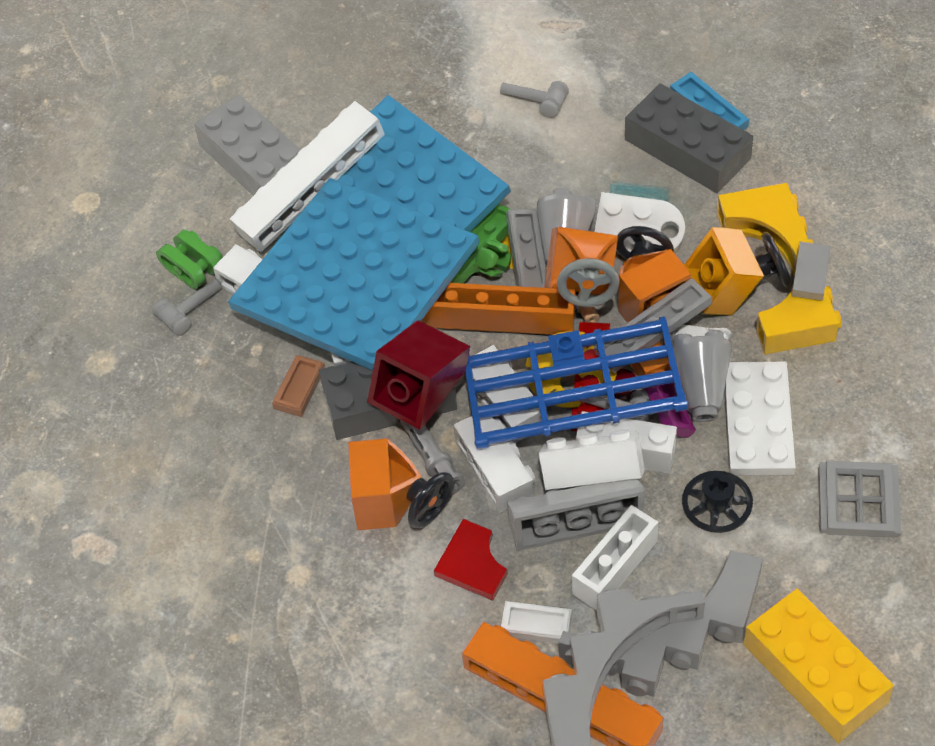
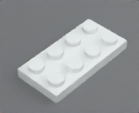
(759, 419)

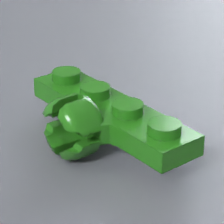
(490, 251)

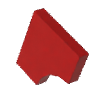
(470, 563)

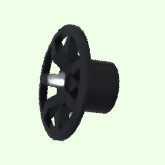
(718, 497)

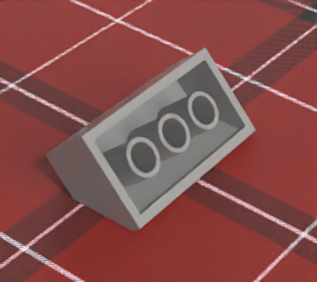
(571, 512)

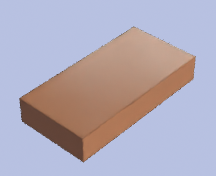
(298, 386)

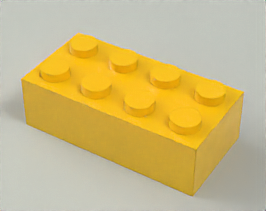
(818, 665)

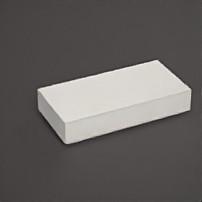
(535, 621)

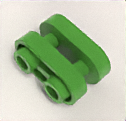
(189, 258)

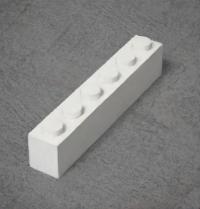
(296, 184)

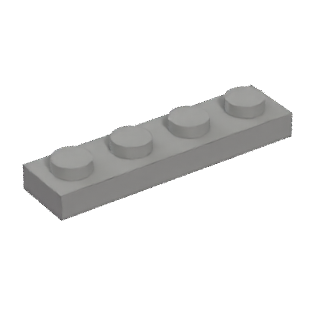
(677, 308)

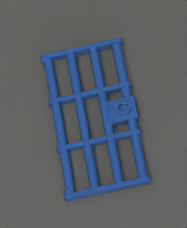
(568, 361)

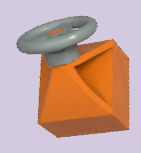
(582, 263)

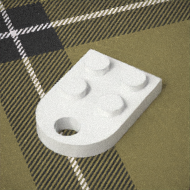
(624, 211)

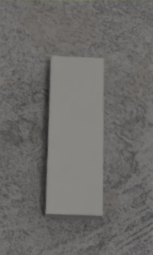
(526, 247)

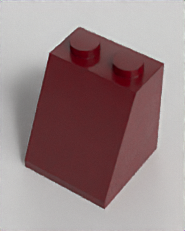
(416, 373)

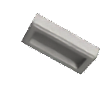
(811, 271)

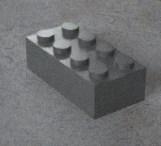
(688, 138)
(346, 396)

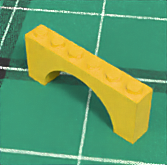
(795, 320)

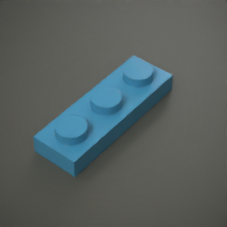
(703, 95)

